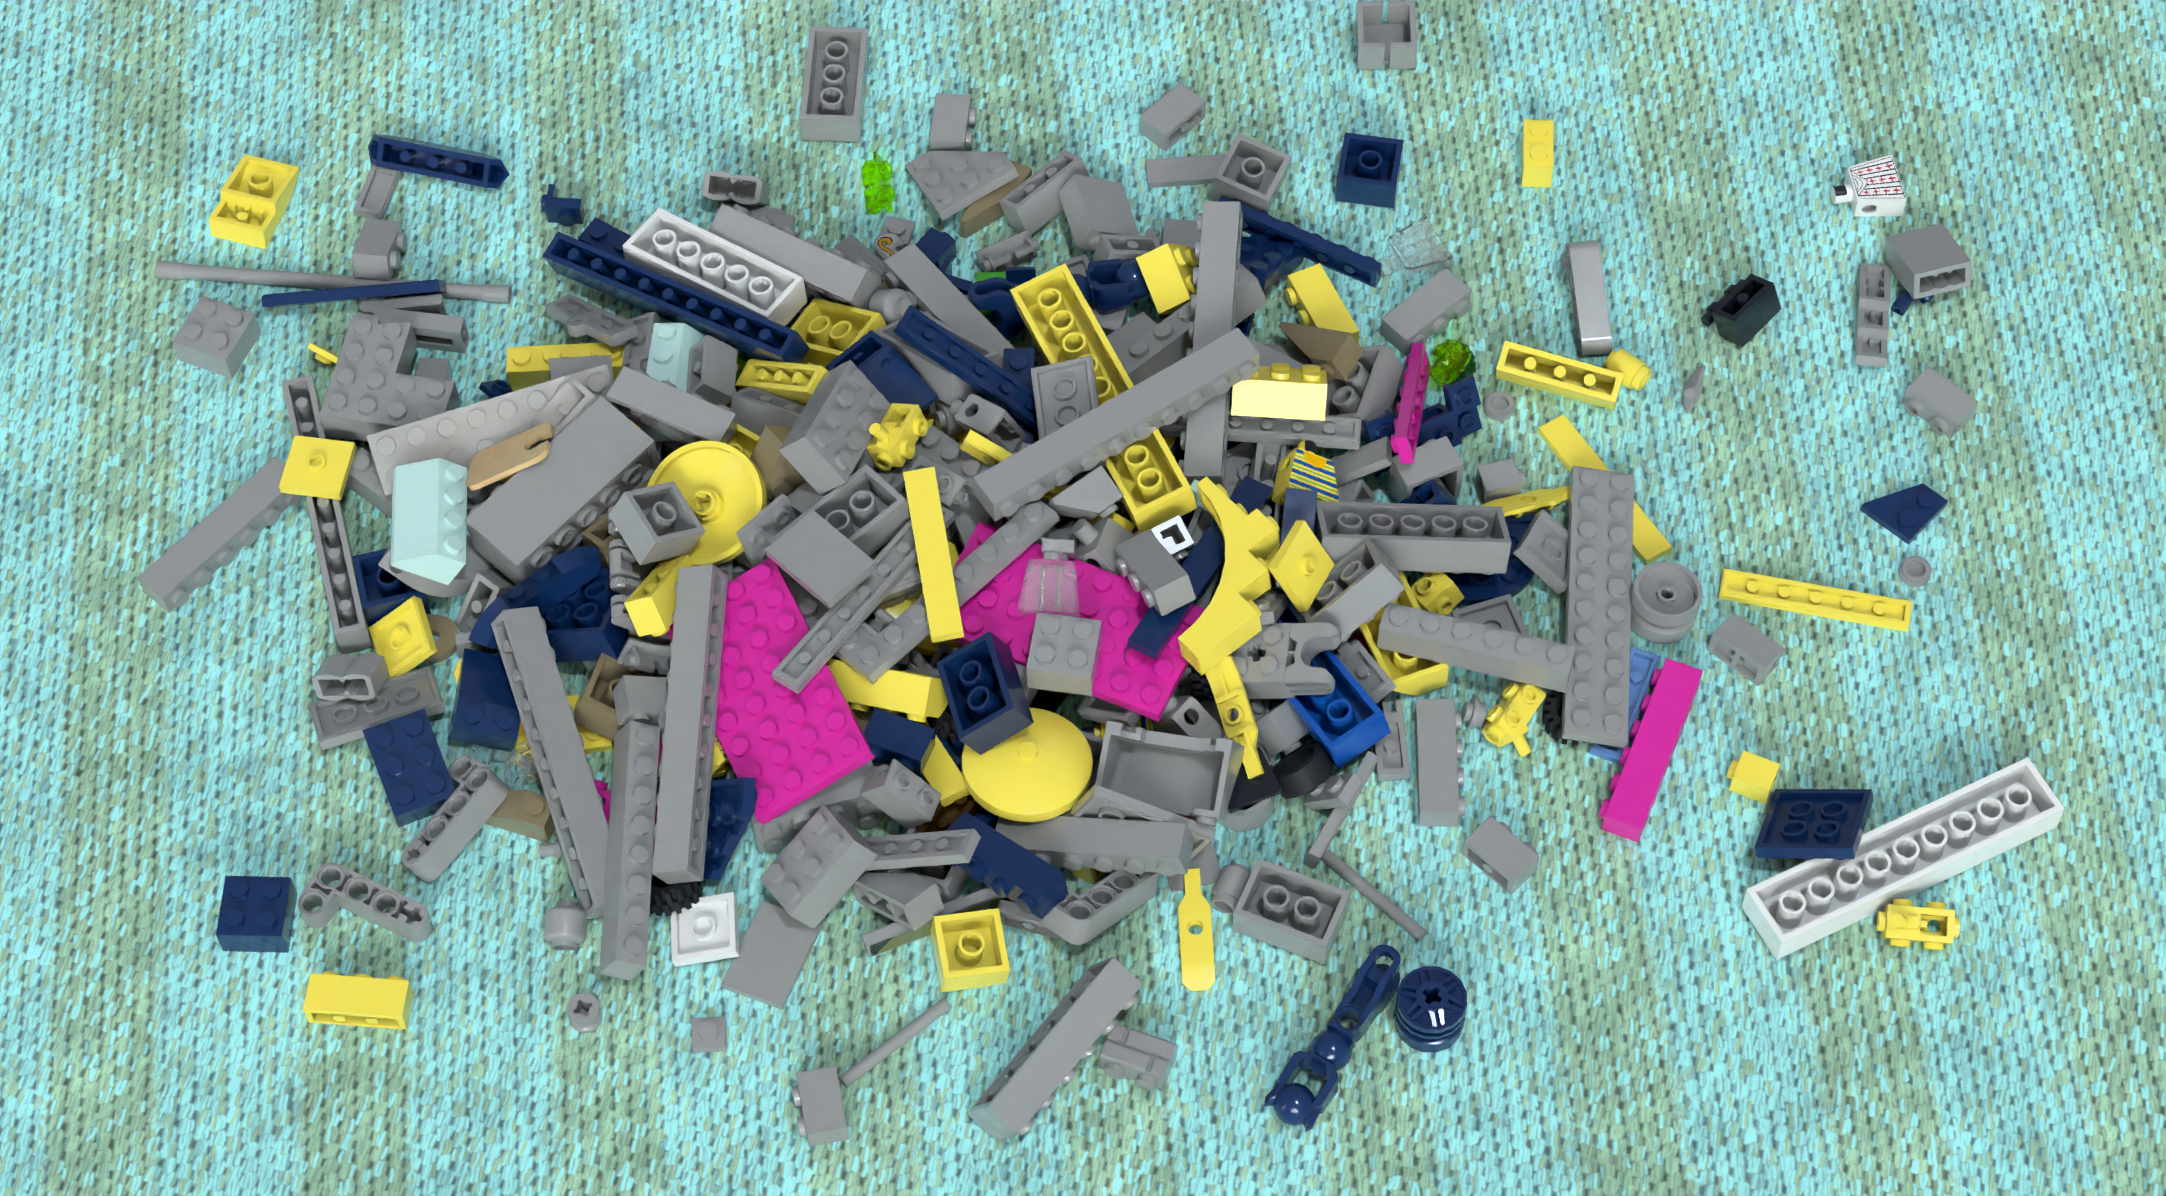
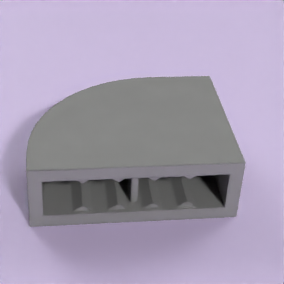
(458, 586)

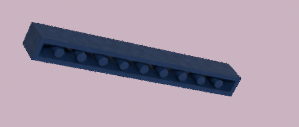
(674, 300)

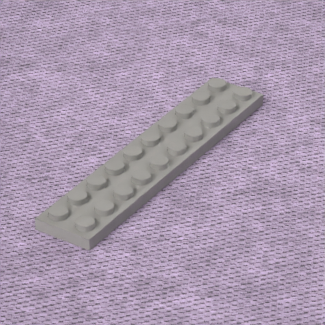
(1599, 606)

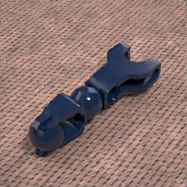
(1095, 287)
(1333, 1047)

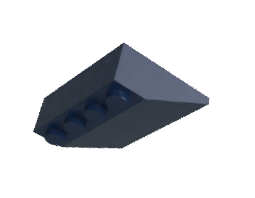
(582, 623)

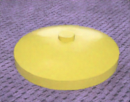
(722, 492)
(1032, 772)

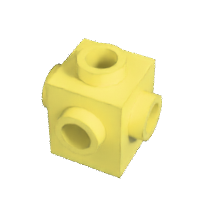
(1436, 593)

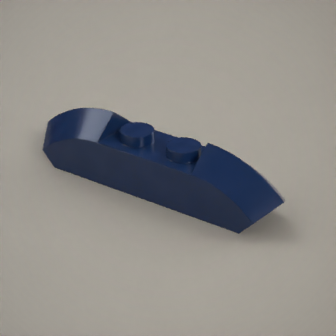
(437, 161)
(543, 589)

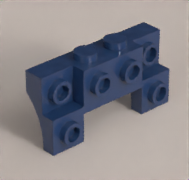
(1453, 420)

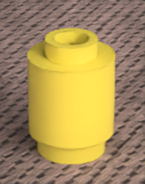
(1634, 370)

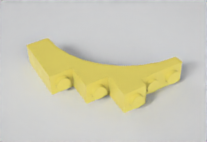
(1232, 614)

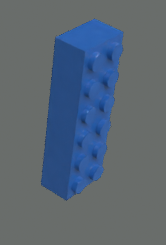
(1340, 721)

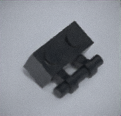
(1743, 309)

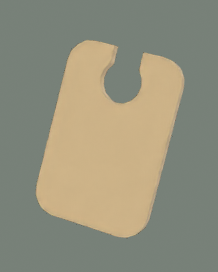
(509, 456)

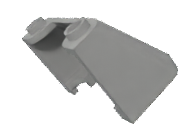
(1171, 770)

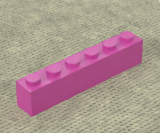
(1651, 750)

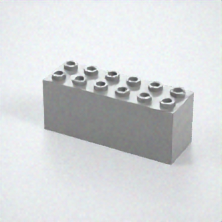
(565, 493)

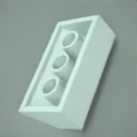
(670, 359)
(429, 519)

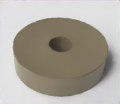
(446, 644)

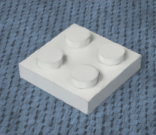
(706, 931)

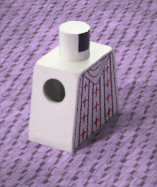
(1872, 189)

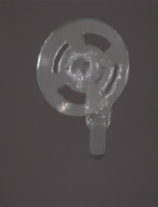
(522, 761)

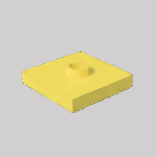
(317, 467)
(1301, 566)
(403, 637)

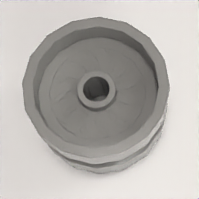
(1665, 602)

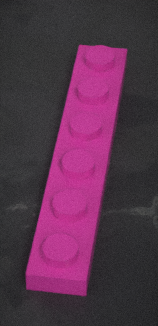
(1412, 404)

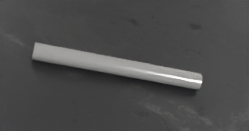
(1374, 895)
(894, 1042)

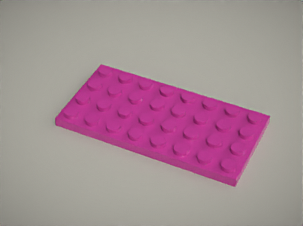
(1122, 673)
(768, 731)

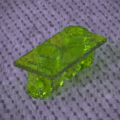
(877, 175)

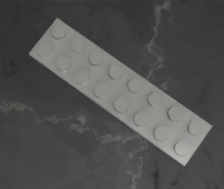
(471, 428)

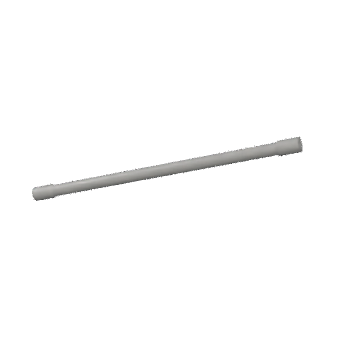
(184, 271)

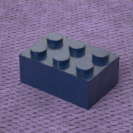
(984, 693)
(410, 766)

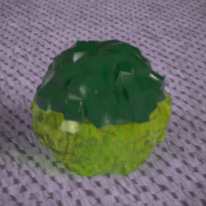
(1452, 362)

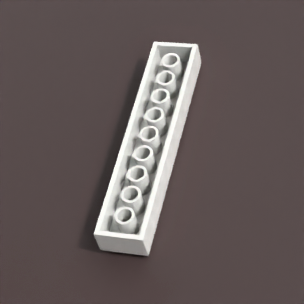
(1903, 858)

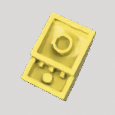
(253, 201)

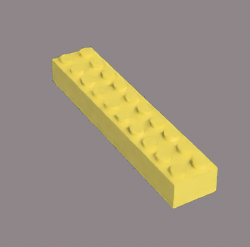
(1067, 330)

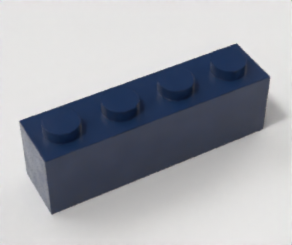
(1012, 869)

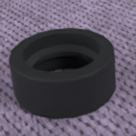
(1303, 770)

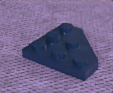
(729, 815)

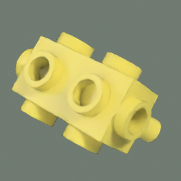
(896, 435)
(1509, 718)
(1906, 923)

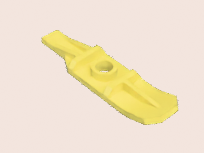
(1531, 501)
(1230, 695)
(1197, 949)

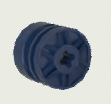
(1425, 1023)

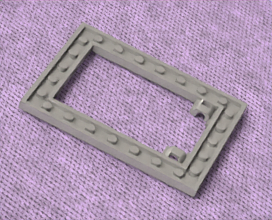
(882, 644)

